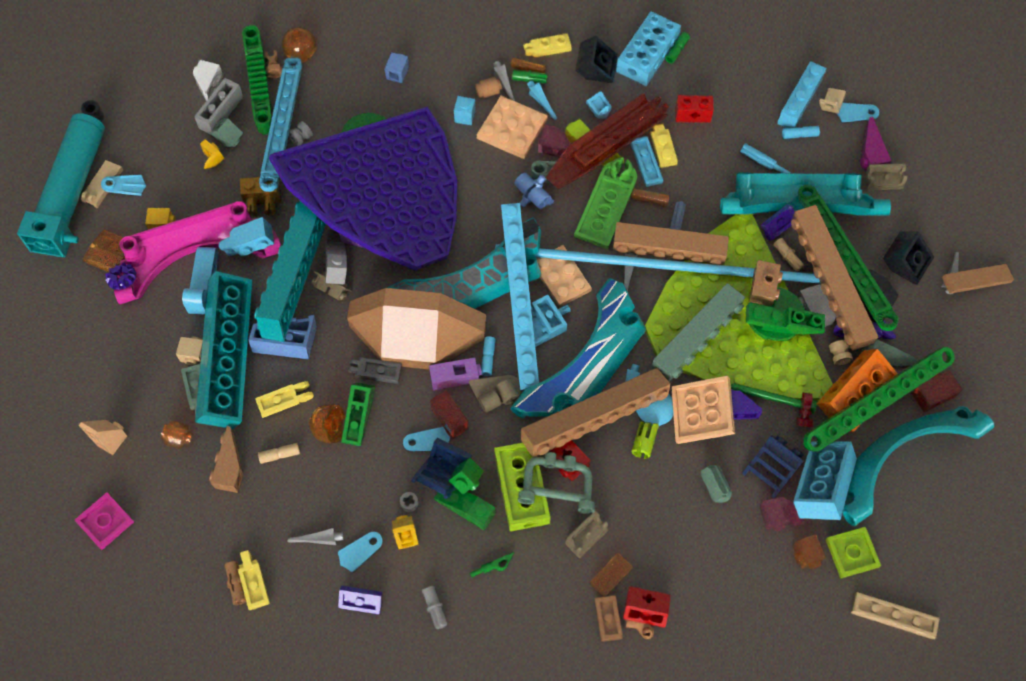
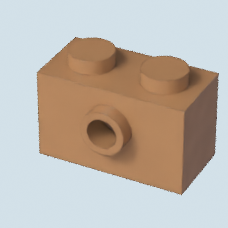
(765, 283)

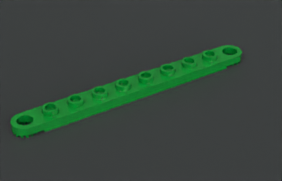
(858, 272)
(878, 399)

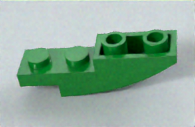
(785, 321)

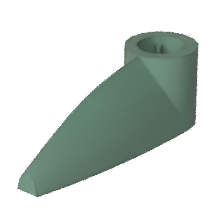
(893, 355)

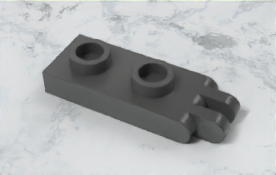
(376, 370)

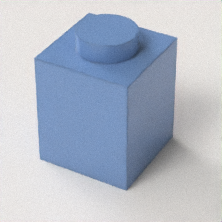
(396, 67)

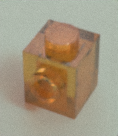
(809, 552)

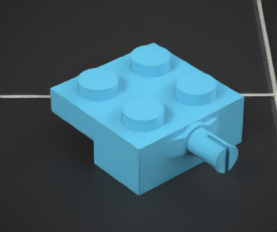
(547, 319)

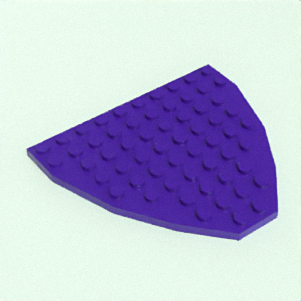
(381, 186)

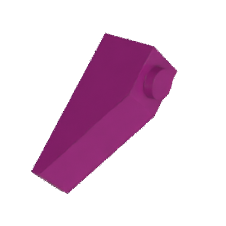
(873, 147)

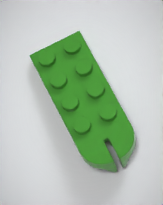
(607, 203)

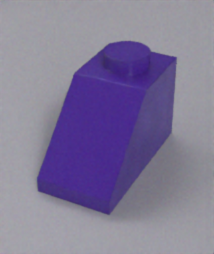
(744, 407)

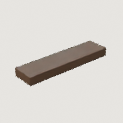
(977, 278)

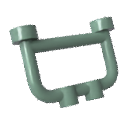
(568, 464)

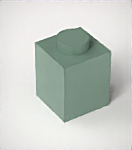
(226, 133)

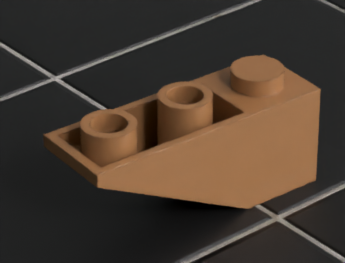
(228, 467)

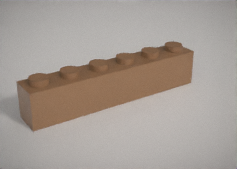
(670, 243)

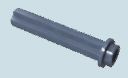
(678, 215)

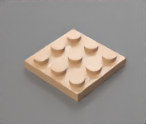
(512, 127)
(703, 410)

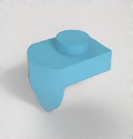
(599, 105)

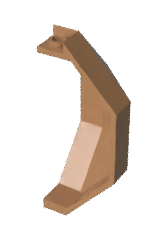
(415, 326)

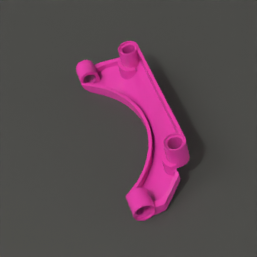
(165, 244)

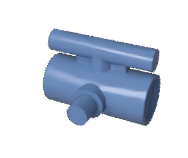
(533, 191)

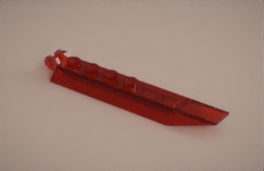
(606, 139)

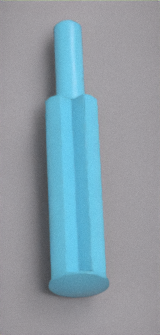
(761, 158)

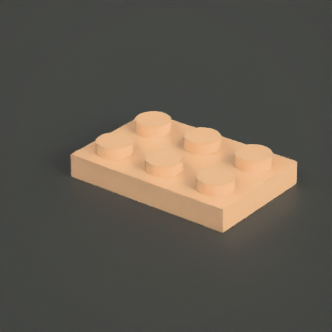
(563, 279)

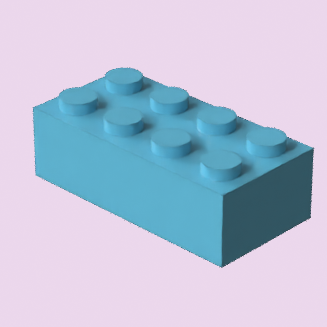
(825, 481)

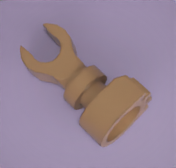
(273, 70)

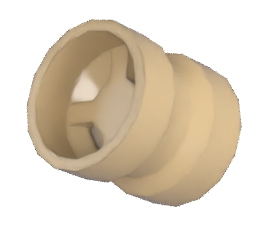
(840, 352)

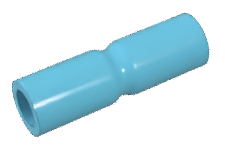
(810, 131)
(488, 353)

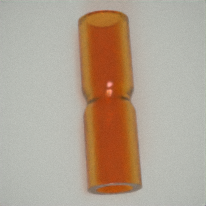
(526, 65)
(653, 197)

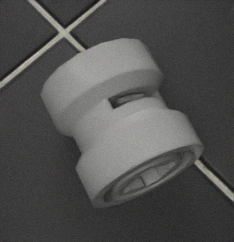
(300, 133)

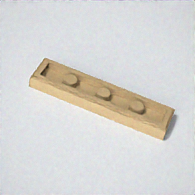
(895, 615)

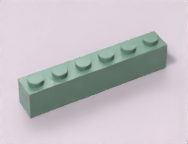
(699, 332)

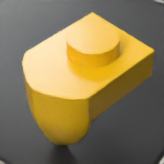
(213, 152)

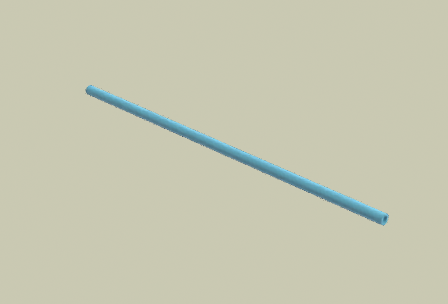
(666, 264)

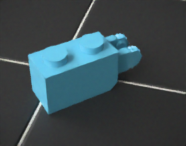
(248, 238)

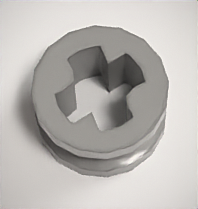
(406, 496)

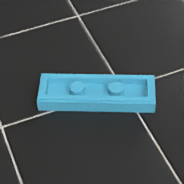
(646, 161)

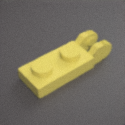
(283, 398)

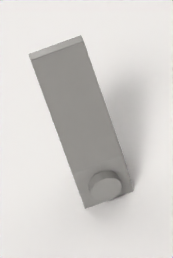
(335, 262)

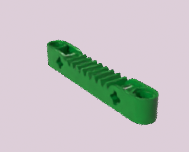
(257, 78)

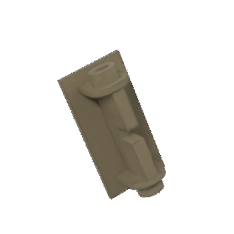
(337, 290)

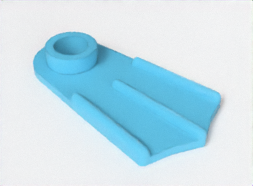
(857, 112)
(124, 184)
(425, 439)
(359, 551)

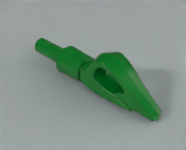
(493, 565)

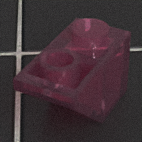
(779, 513)

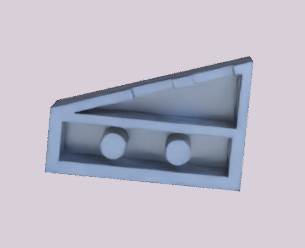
(296, 344)

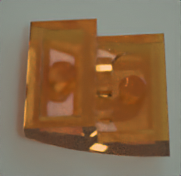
(105, 251)

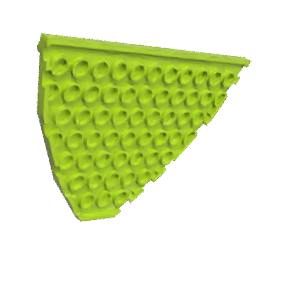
(737, 351)

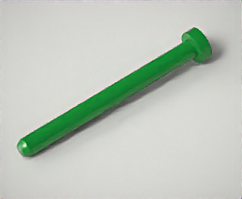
(771, 396)

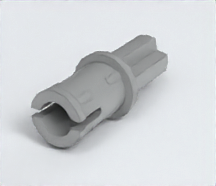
(434, 607)

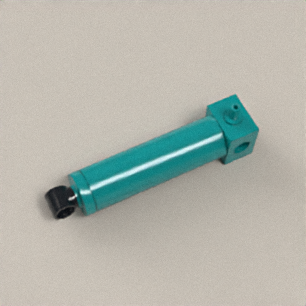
(47, 227)

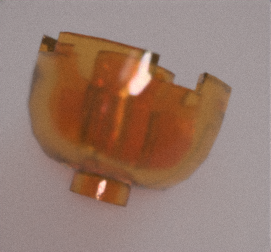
(299, 43)
(327, 423)

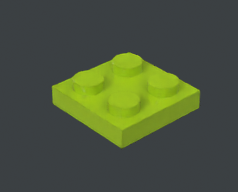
(853, 552)

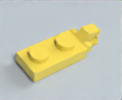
(252, 582)

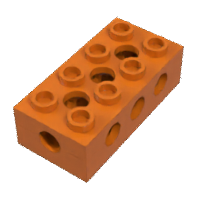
(859, 379)

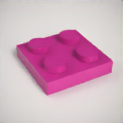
(104, 521)

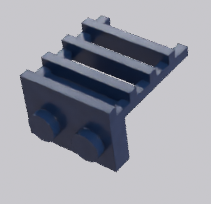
(778, 450)
(440, 467)

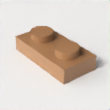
(608, 618)

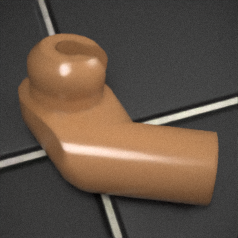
(645, 630)

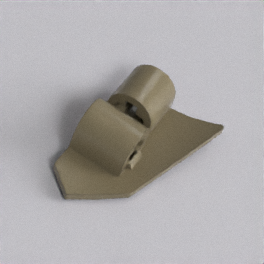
(495, 391)

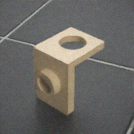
(833, 100)

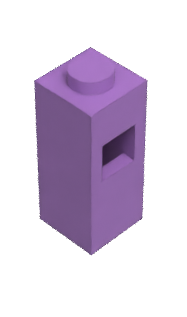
(454, 373)

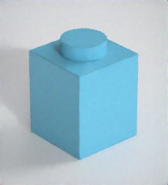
(464, 110)

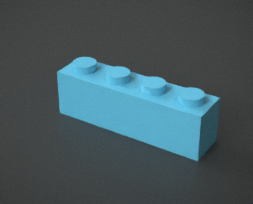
(801, 95)

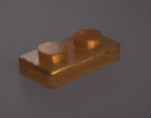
(611, 575)

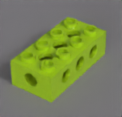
(517, 515)

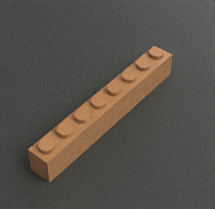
(834, 278)
(594, 412)

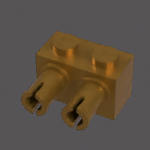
(253, 195)

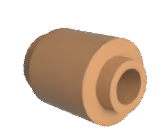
(488, 87)

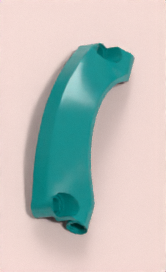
(860, 494)

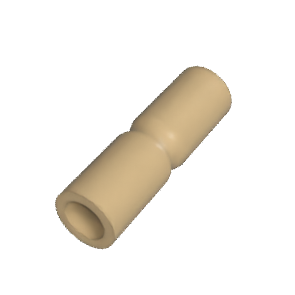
(276, 453)

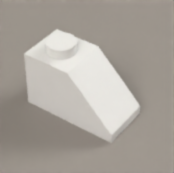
(207, 77)

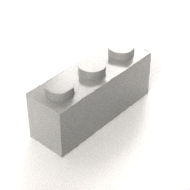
(219, 105)

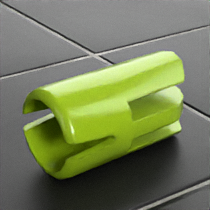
(644, 439)

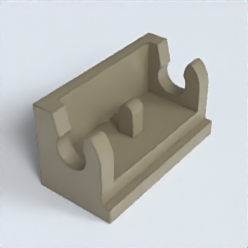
(885, 177)
(587, 534)

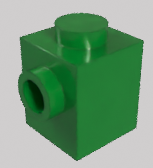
(466, 476)

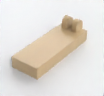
(94, 193)

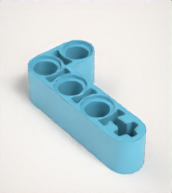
(204, 267)

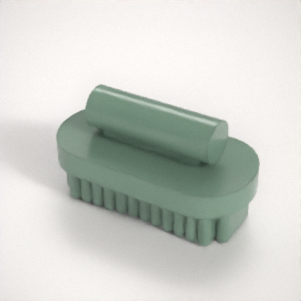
(716, 483)

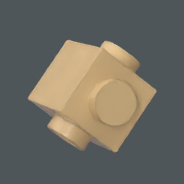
(190, 350)

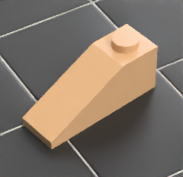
(104, 434)

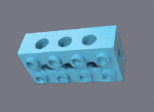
(648, 48)

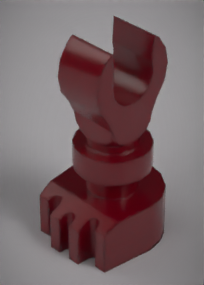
(804, 420)

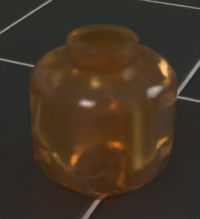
(176, 434)

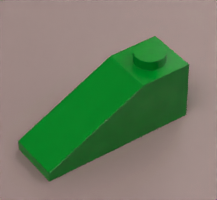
(357, 413)
(469, 507)

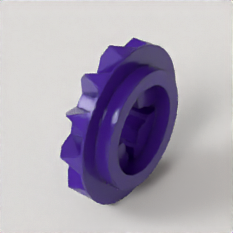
(124, 280)

